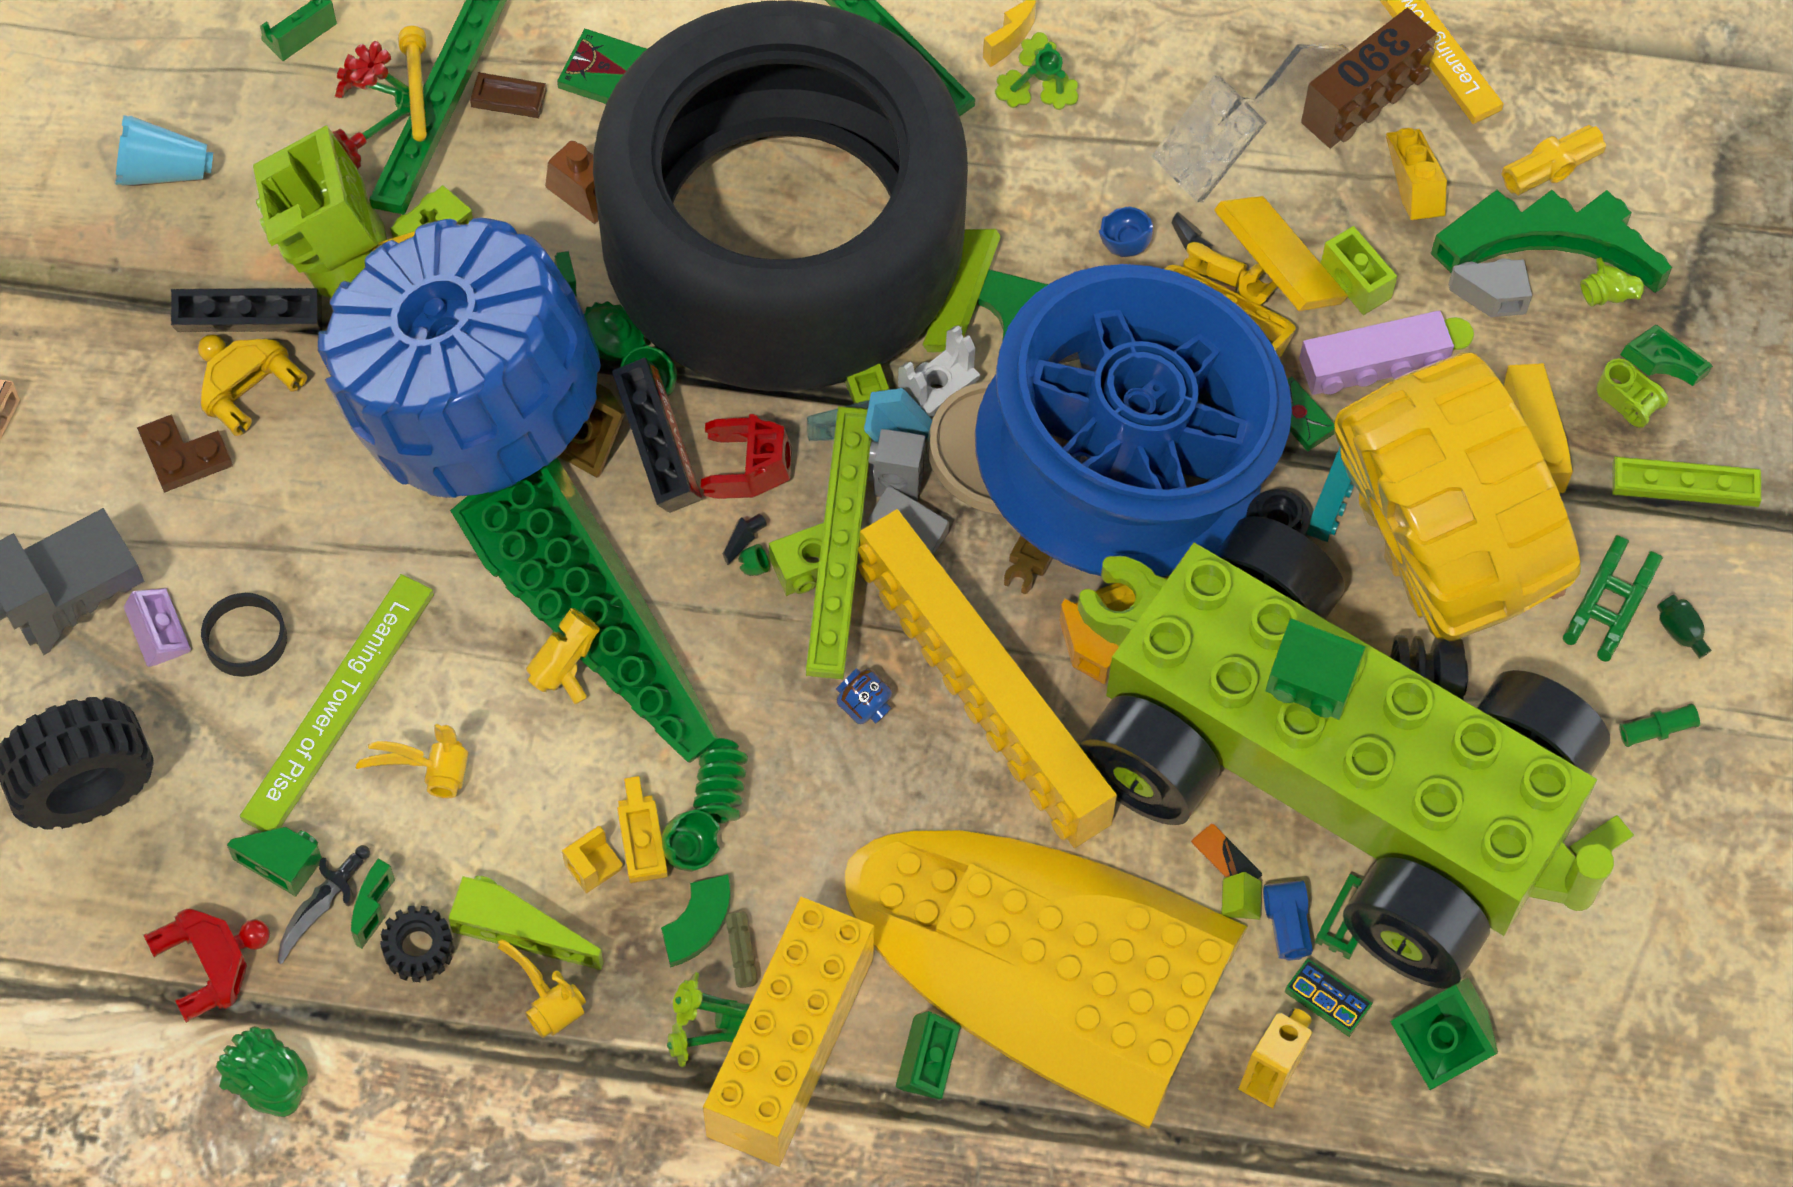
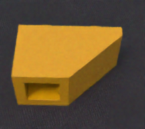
(1086, 648)

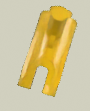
(558, 656)

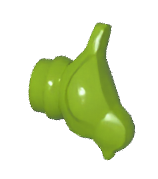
(1610, 285)

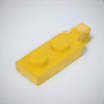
(641, 834)

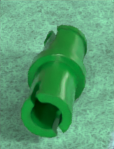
(1659, 725)

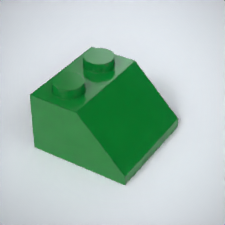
(1315, 669)

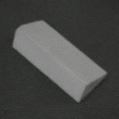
(927, 524)

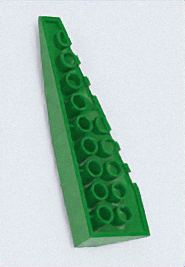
(559, 559)

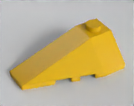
(1534, 398)

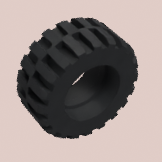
(74, 763)

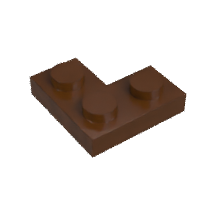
(182, 462)

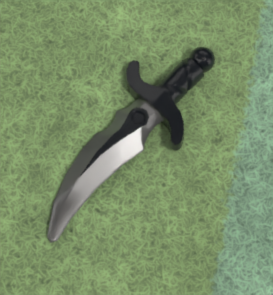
(322, 897)

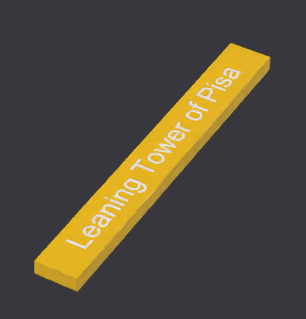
(1453, 65)

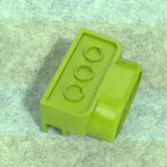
(317, 210)

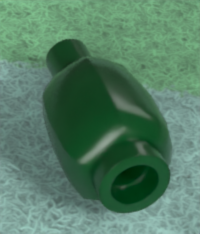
(1683, 624)

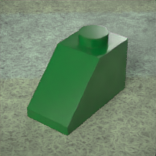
(278, 856)

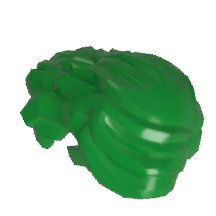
(263, 1072)

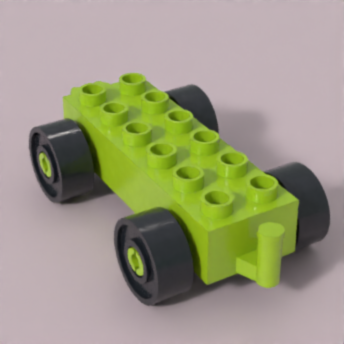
(1443, 794)

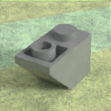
(1493, 287)

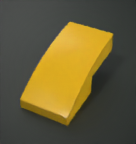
(1015, 28)

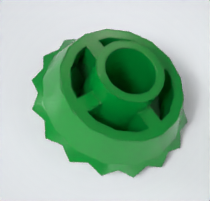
(613, 330)

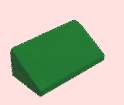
(928, 1055)

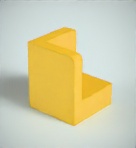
(591, 859)

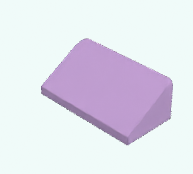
(156, 626)

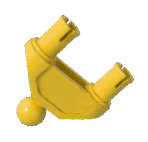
(237, 369)

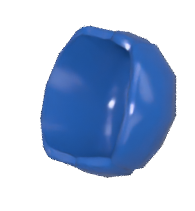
(1126, 231)

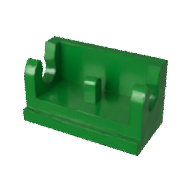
(299, 28)

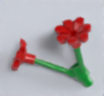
(364, 74)

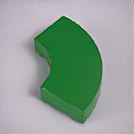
(700, 920)

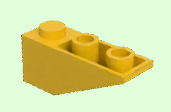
(1417, 174)

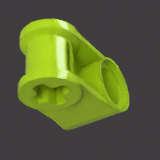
(1632, 394)

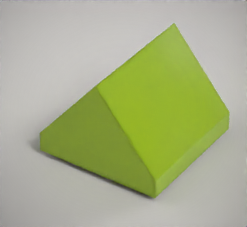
(1241, 896)

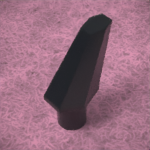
(1187, 231)
(742, 536)

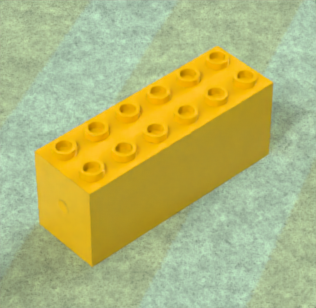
(789, 1031)

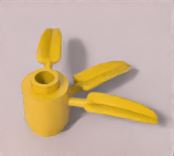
(445, 762)
(555, 1006)

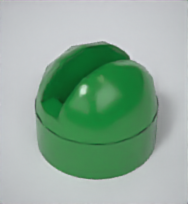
(755, 561)

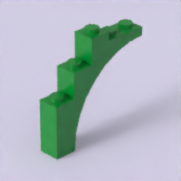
(1551, 223)

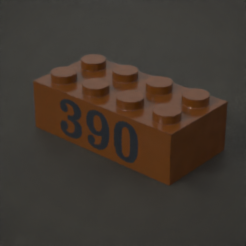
(1369, 78)

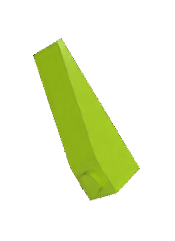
(494, 914)

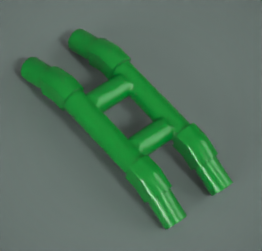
(1604, 580)

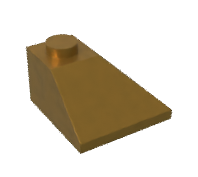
(596, 436)

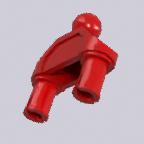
(218, 953)

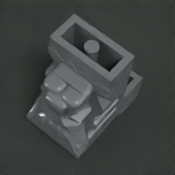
(63, 577)

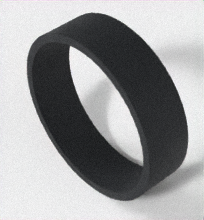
(230, 603)

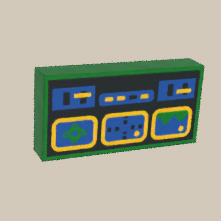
(1328, 997)

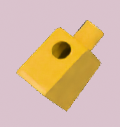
(1277, 1057)

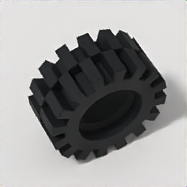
(417, 965)

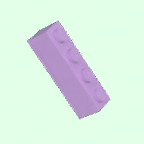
(1374, 352)

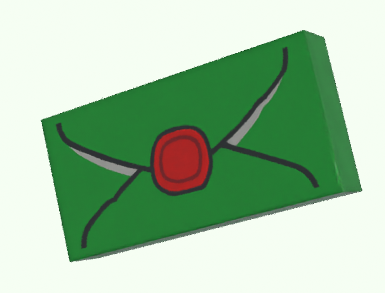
(1308, 420)

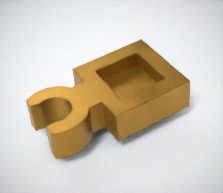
(1027, 561)

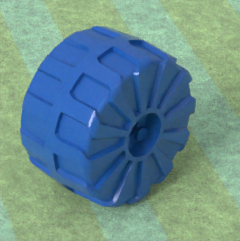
(461, 357)

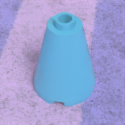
(158, 155)

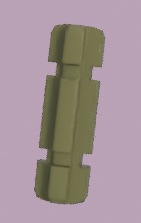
(741, 950)

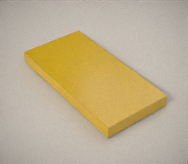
(1280, 253)

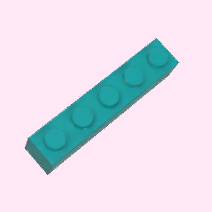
(1330, 502)

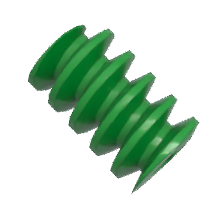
(719, 781)

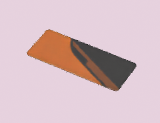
(1223, 853)

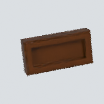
(508, 95)

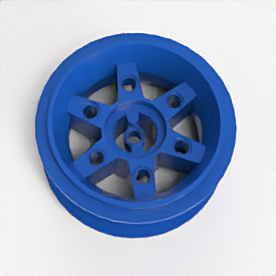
(1118, 485)

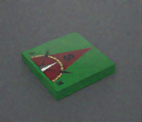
(597, 65)

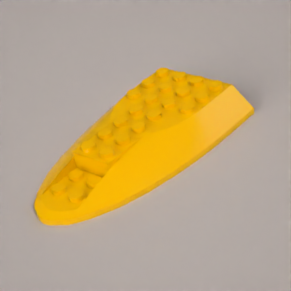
(1047, 956)

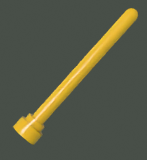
(413, 43)

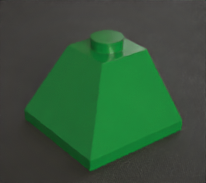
(1447, 1033)

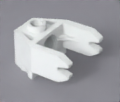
(950, 369)

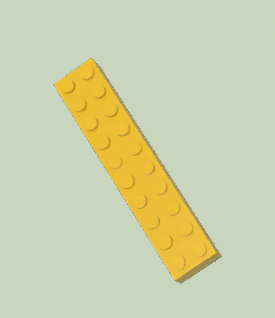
(986, 680)

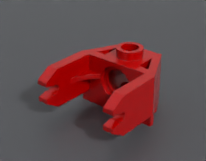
(766, 457)

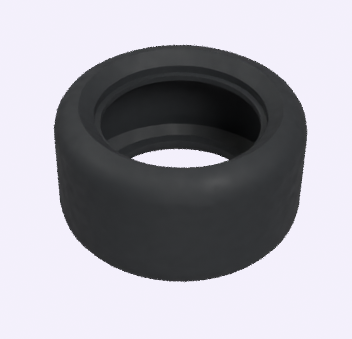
(766, 75)

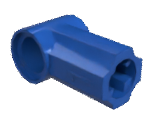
(1288, 907)

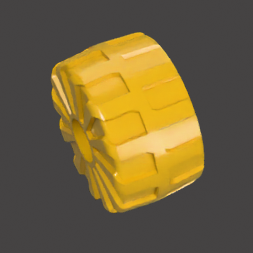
(1458, 496)

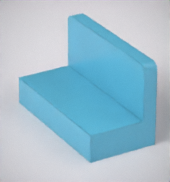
(895, 412)

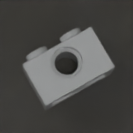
(897, 463)

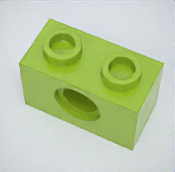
(1358, 270)
(789, 561)

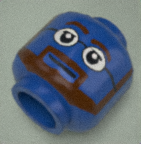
(864, 696)

